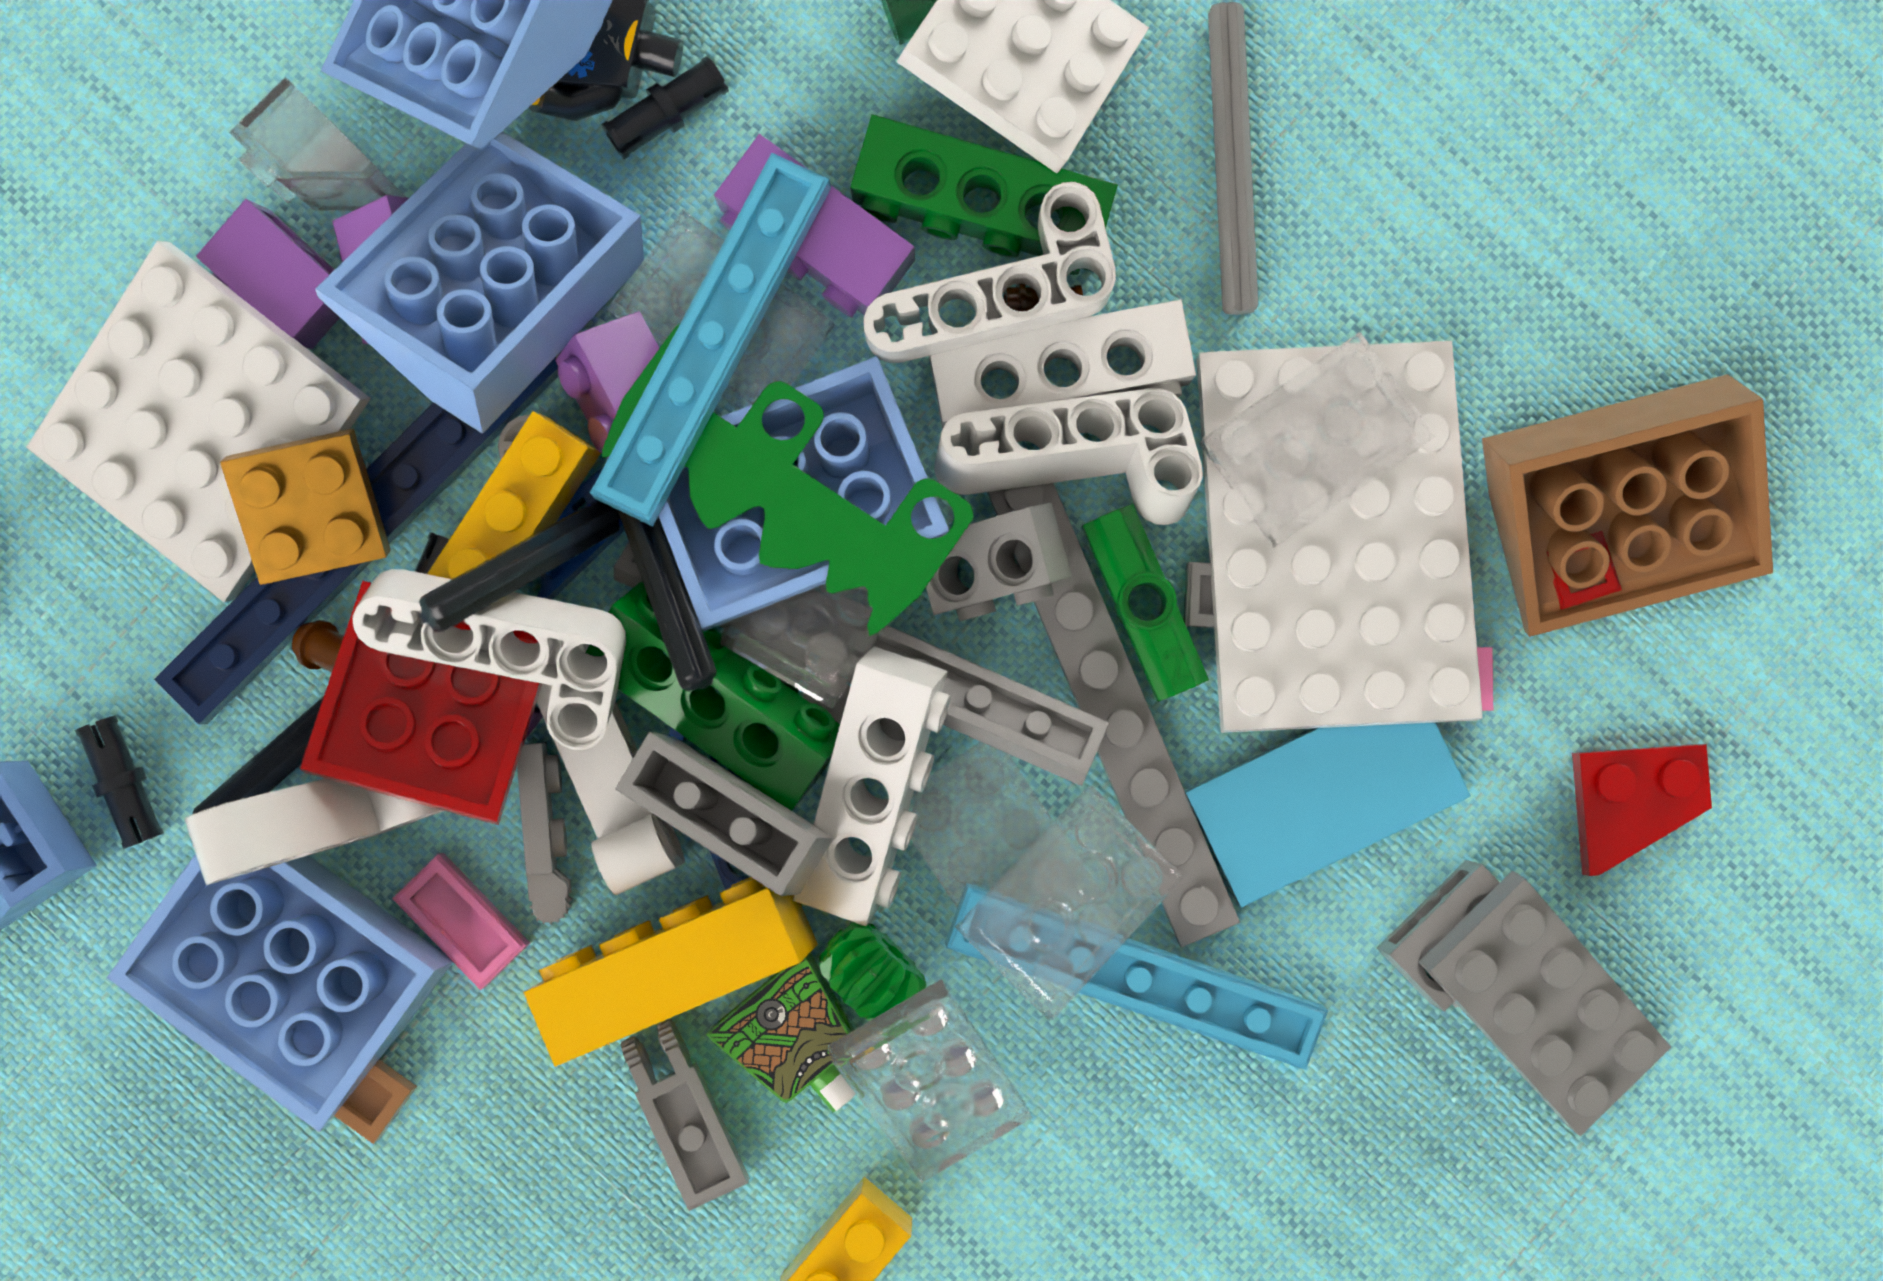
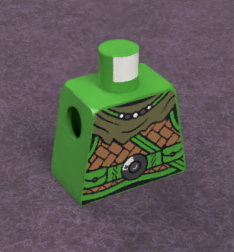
(785, 1033)

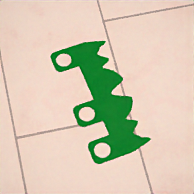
(804, 518)

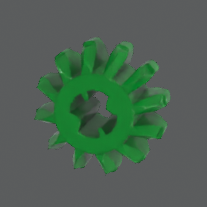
(869, 970)

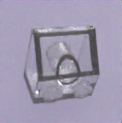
(306, 155)

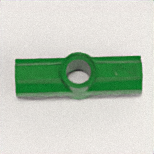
(1130, 562)

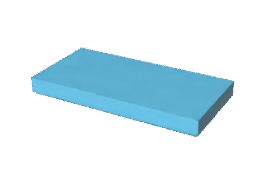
(1321, 801)

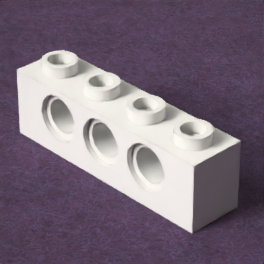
(1153, 331)
(913, 697)

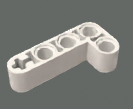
(984, 288)
(982, 452)
(496, 650)
(292, 825)
(631, 840)

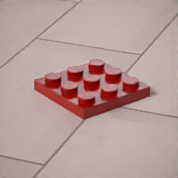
(421, 728)

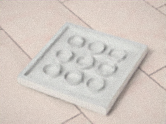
(172, 392)

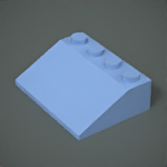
(462, 61)
(486, 275)
(855, 452)
(282, 978)

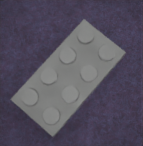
(1545, 1003)

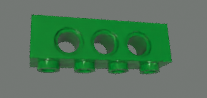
(898, 149)
(732, 724)

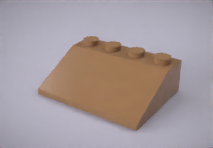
(1663, 476)

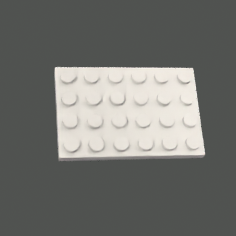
(1368, 602)

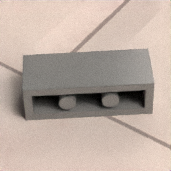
(724, 813)

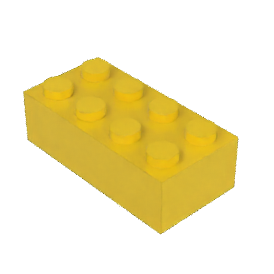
(667, 971)

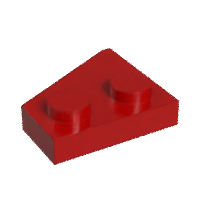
(1636, 799)

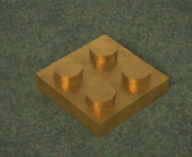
(306, 506)

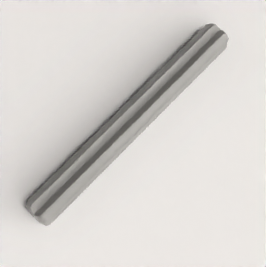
(1233, 158)

